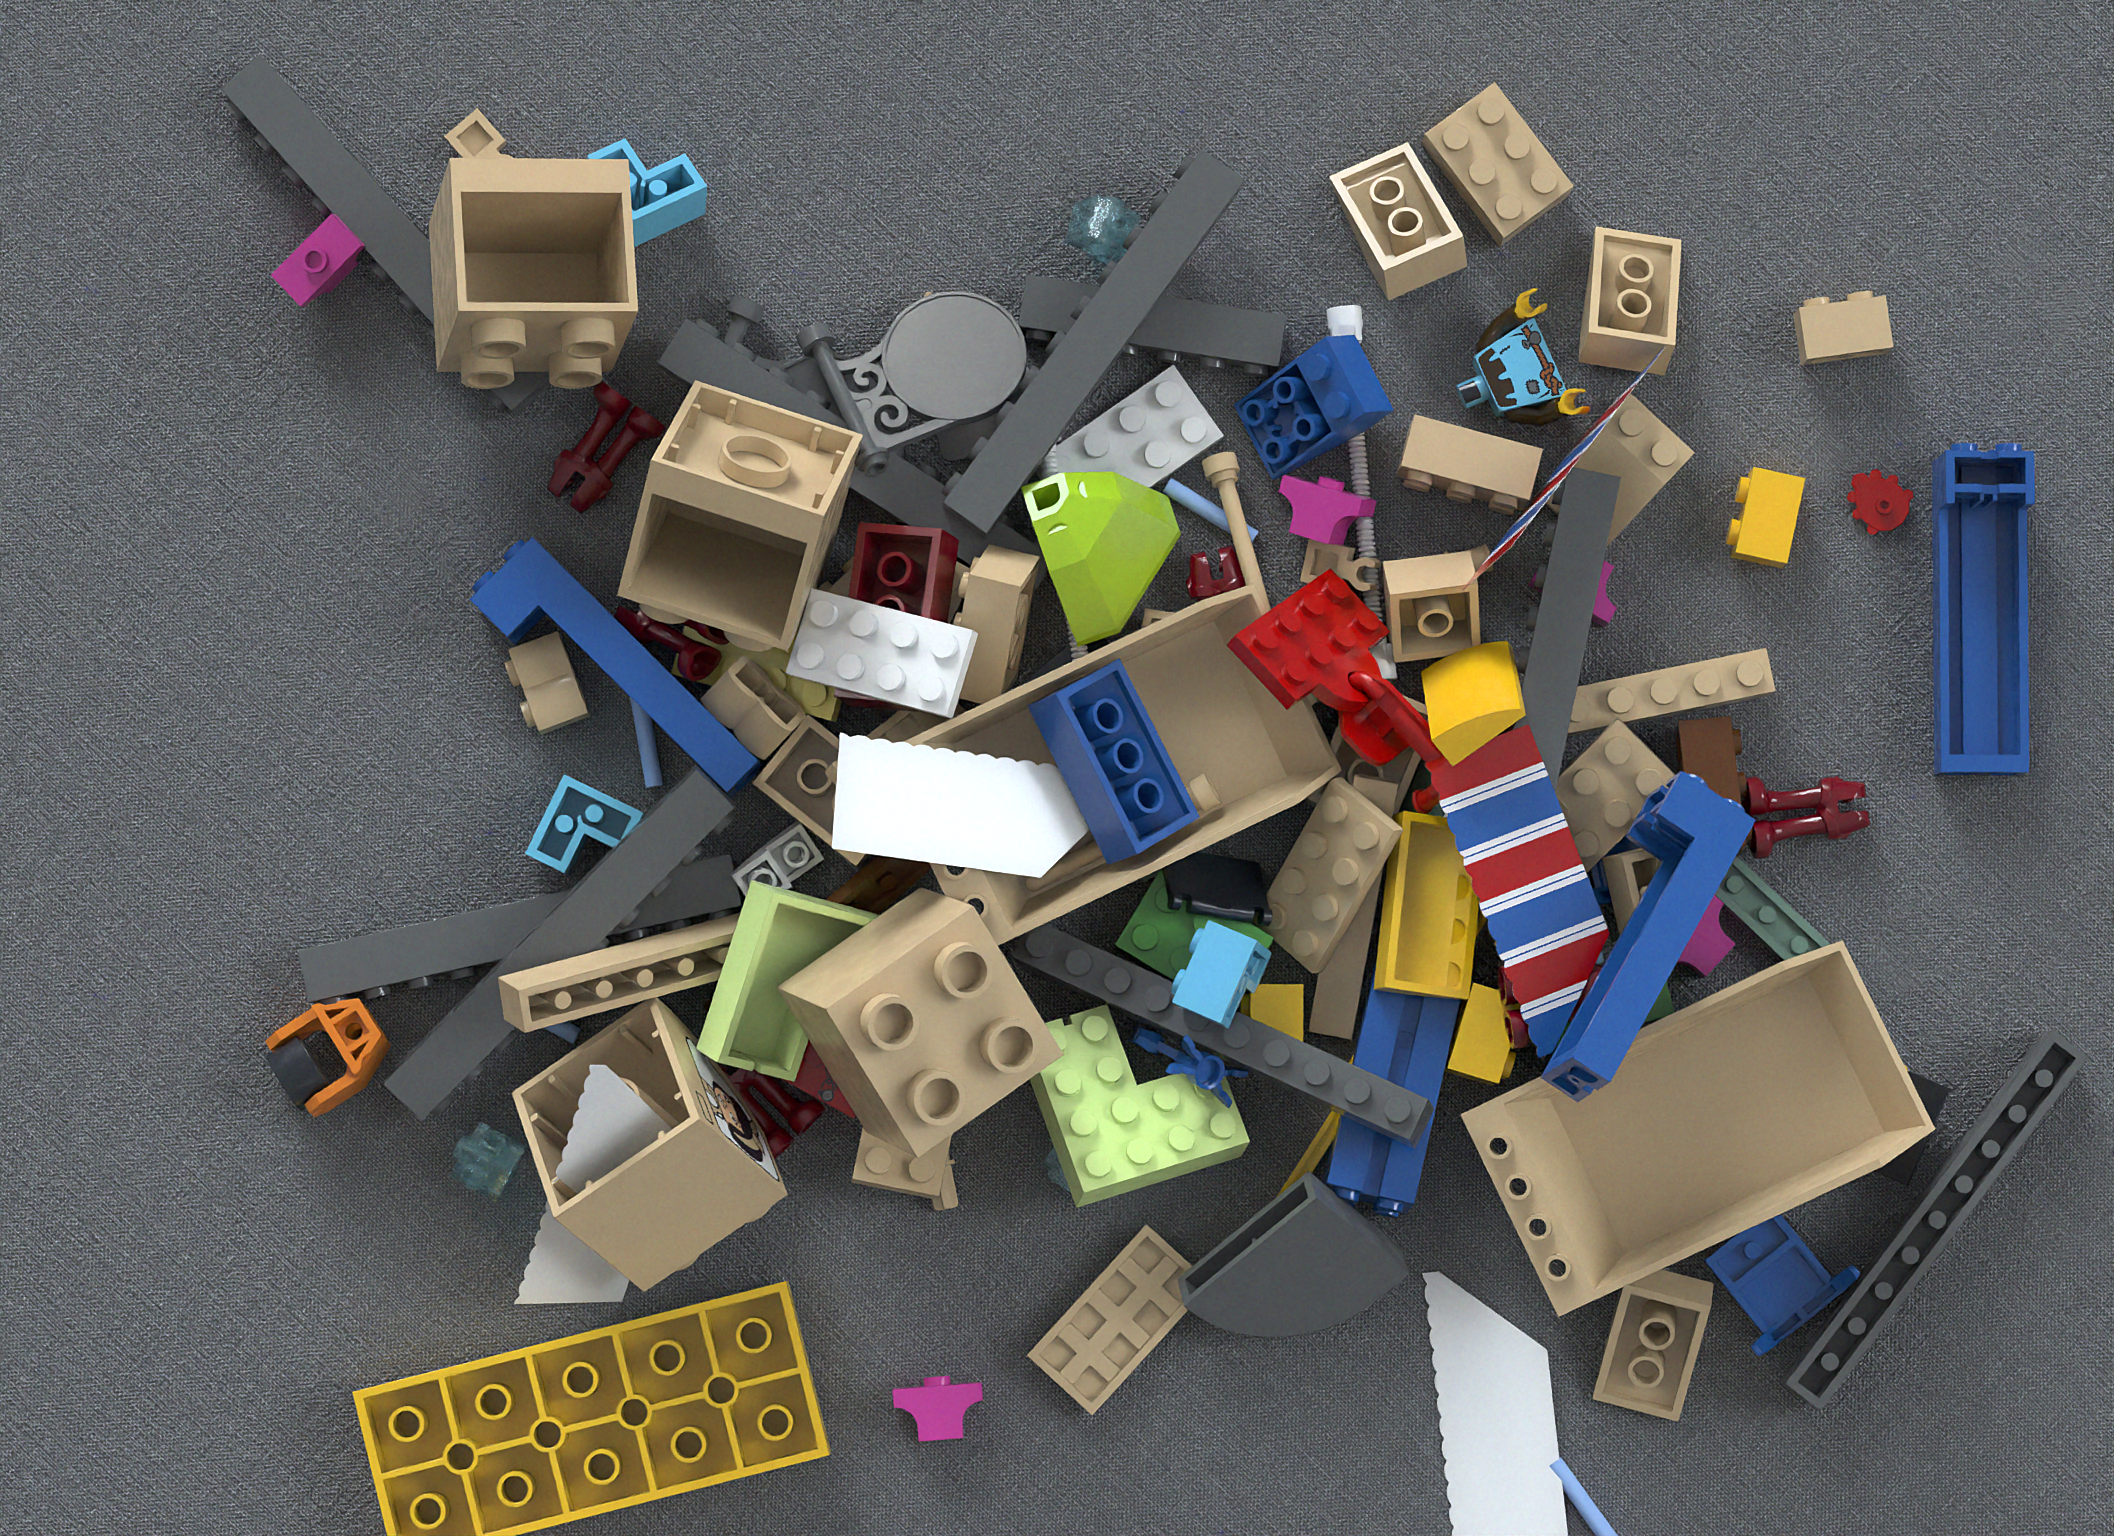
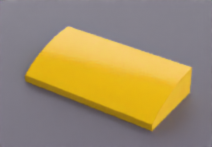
(1472, 698)
(1426, 913)

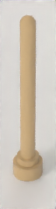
(1222, 472)
(1202, 795)

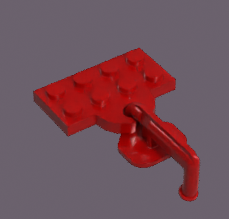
(1322, 647)

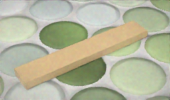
(1342, 979)

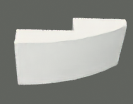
(779, 860)

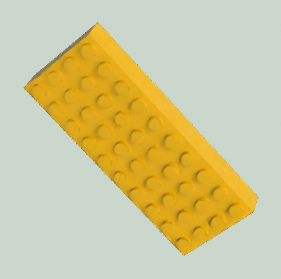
(595, 1420)

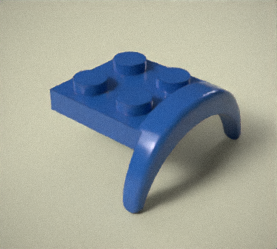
(1775, 1279)

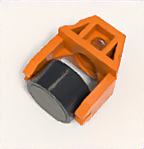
(300, 1071)

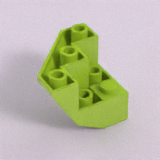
(1100, 545)

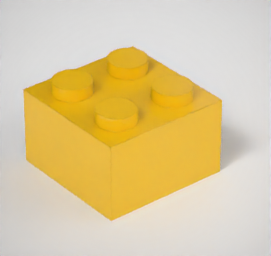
(1480, 1039)

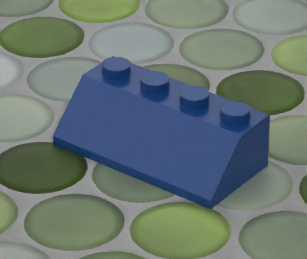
(1113, 762)

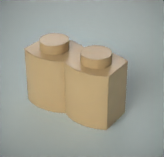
(547, 682)
(753, 707)

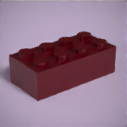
(902, 571)

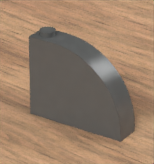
(1294, 1267)

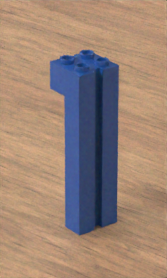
(538, 586)
(1981, 609)
(1696, 841)
(1407, 1044)

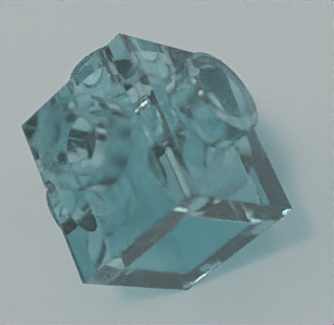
(1101, 227)
(487, 1161)

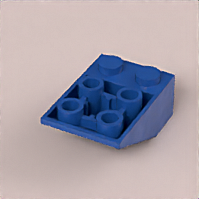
(1313, 405)

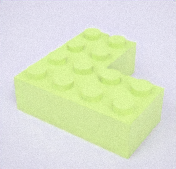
(772, 942)
(1125, 1133)

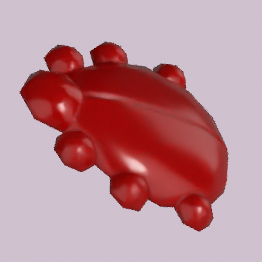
(1879, 501)

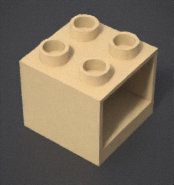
(532, 269)
(738, 517)
(920, 1021)

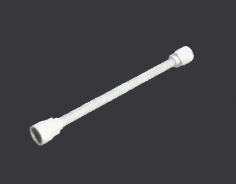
(1348, 321)

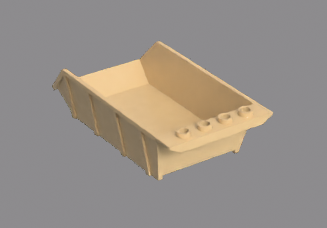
(1209, 720)
(1703, 1127)

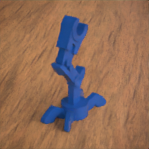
(1199, 1066)

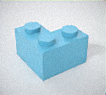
(661, 196)
(574, 816)
(1219, 973)

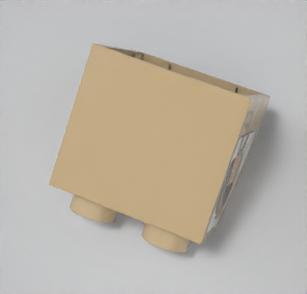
(682, 1188)

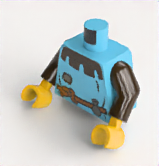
(1518, 371)

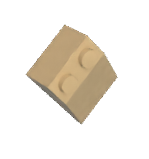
(1399, 221)
(1630, 301)
(1638, 451)
(1654, 1343)

